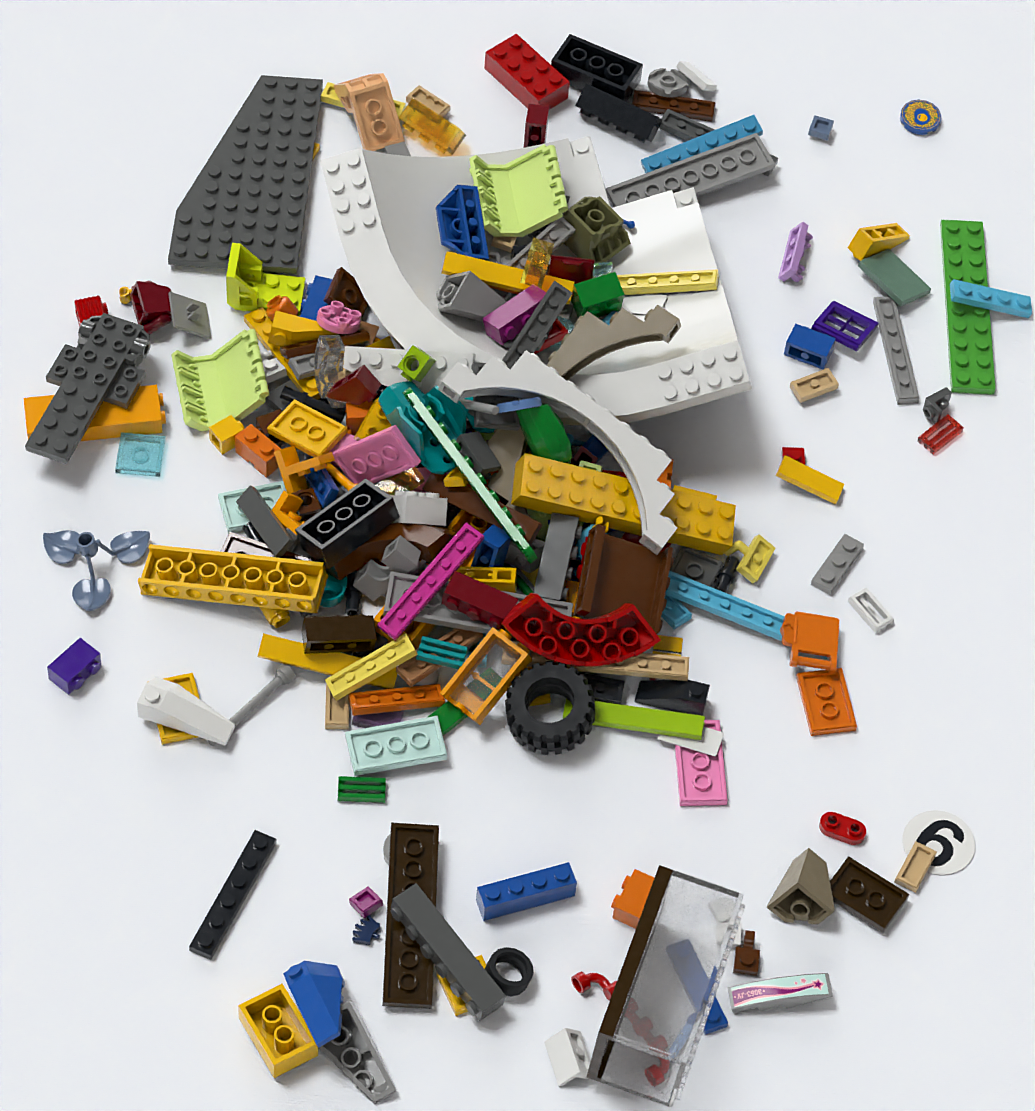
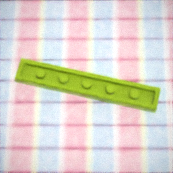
(645, 720)

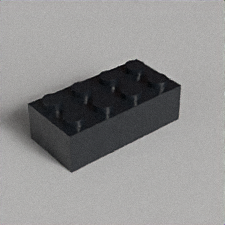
(597, 66)
(347, 523)

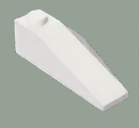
(179, 709)

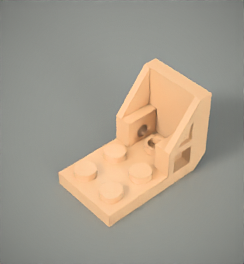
(373, 110)

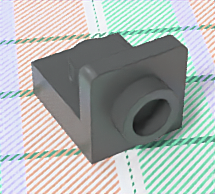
(936, 404)

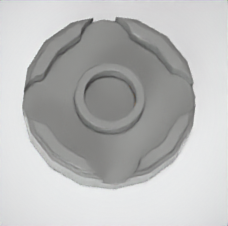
(667, 83)

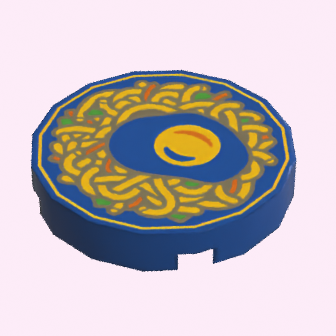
(920, 117)

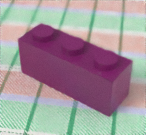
(512, 316)

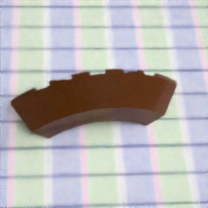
(426, 538)

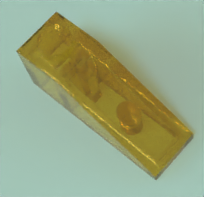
(537, 262)

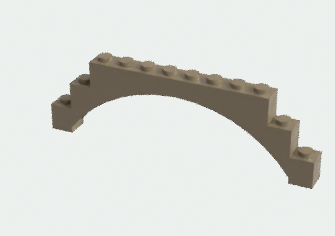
(585, 344)

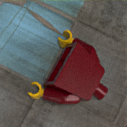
(149, 304)

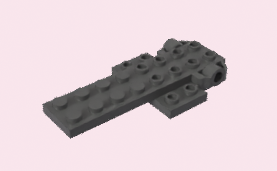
(93, 372)

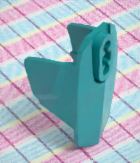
(414, 430)

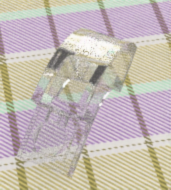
(327, 365)

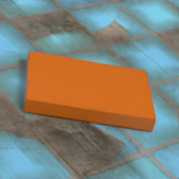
(826, 702)

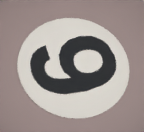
(944, 834)

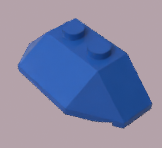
(462, 222)

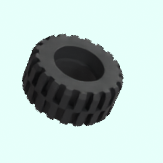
(543, 681)

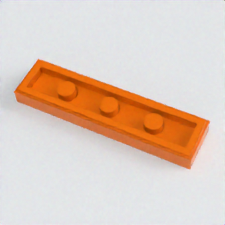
(396, 699)

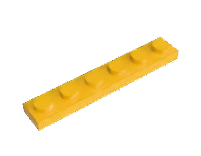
(262, 324)

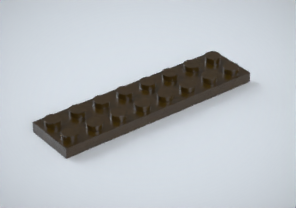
(411, 861)

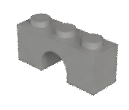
(398, 557)

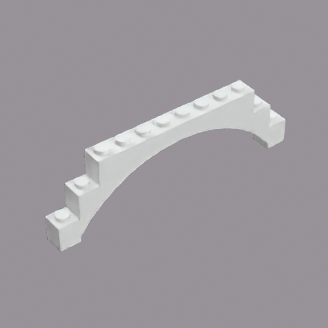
(633, 452)

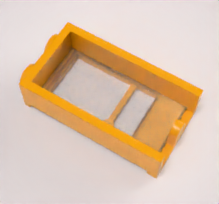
(486, 675)

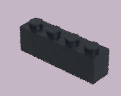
(619, 113)

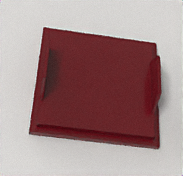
(571, 268)

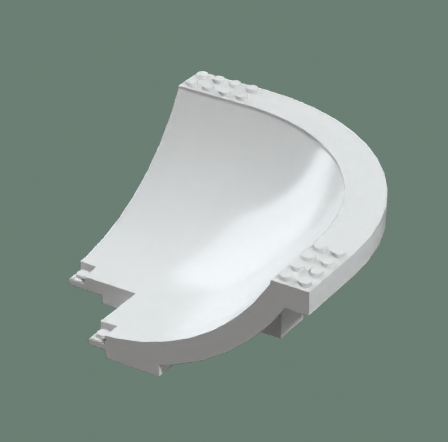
(397, 258)

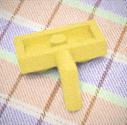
(754, 558)

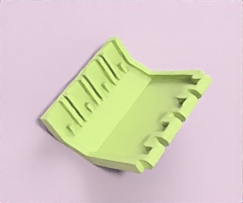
(521, 193)
(221, 383)

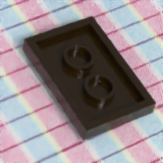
(867, 894)

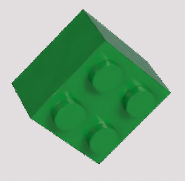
(598, 295)

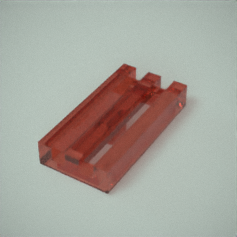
(923, 438)

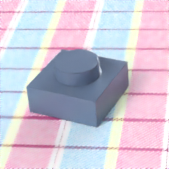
(821, 127)

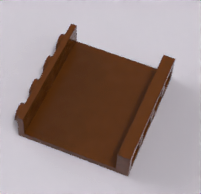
(620, 574)

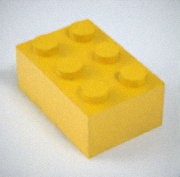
(277, 1030)

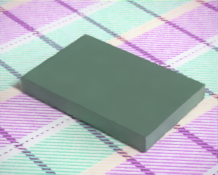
(894, 277)

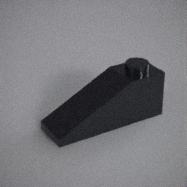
(674, 695)

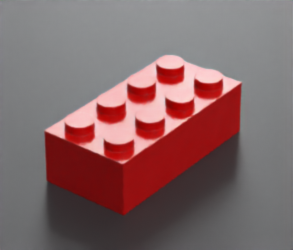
(526, 73)

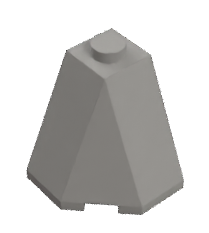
(467, 296)

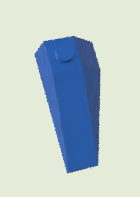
(318, 997)

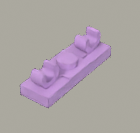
(794, 252)

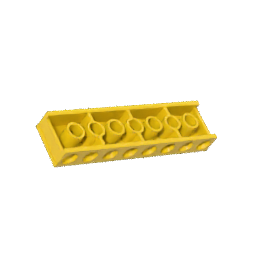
(233, 578)

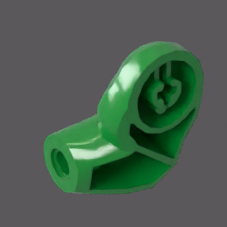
(545, 433)

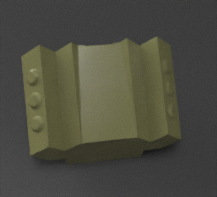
(597, 232)

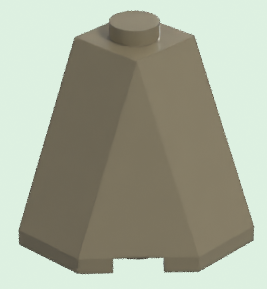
(804, 891)

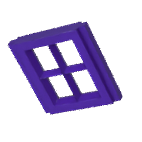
(851, 315)

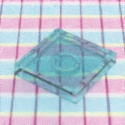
(140, 454)

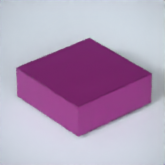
(366, 902)

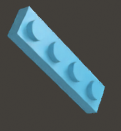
(990, 298)

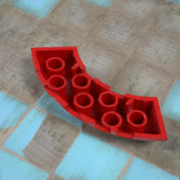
(580, 640)

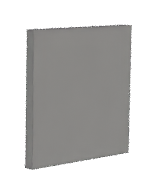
(189, 315)

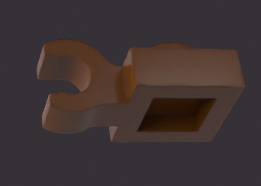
(746, 958)

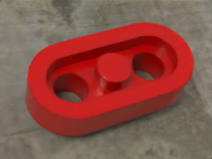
(842, 828)

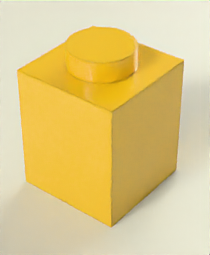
(223, 433)

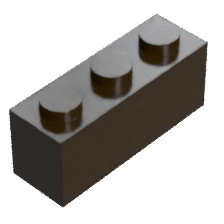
(338, 634)

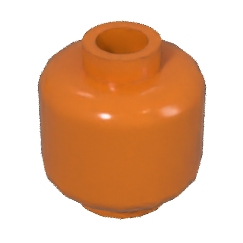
(280, 304)

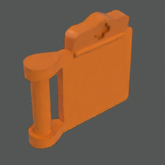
(811, 635)

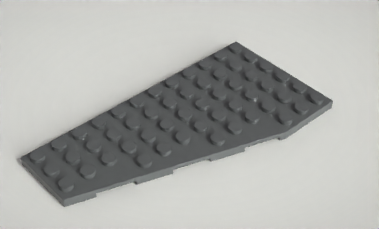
(254, 181)

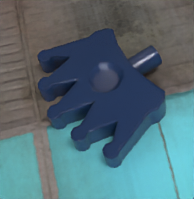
(366, 931)

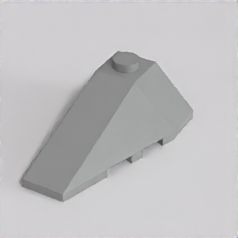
(358, 1055)

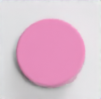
(339, 318)

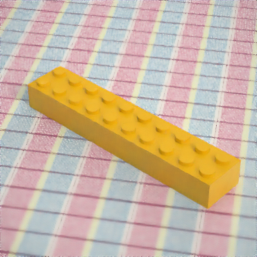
(588, 493)

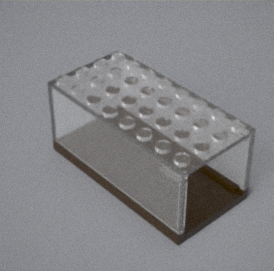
(666, 987)

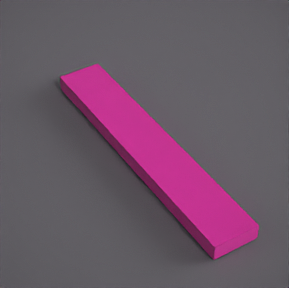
(430, 581)

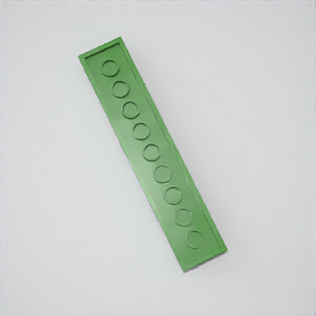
(967, 325)

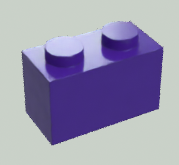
(74, 666)

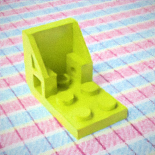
(251, 288)

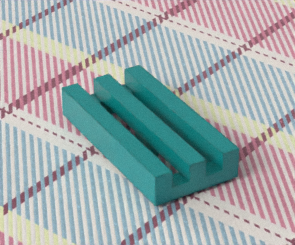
(442, 649)

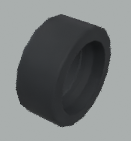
(517, 959)

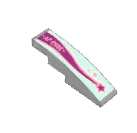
(780, 991)

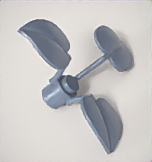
(64, 545)

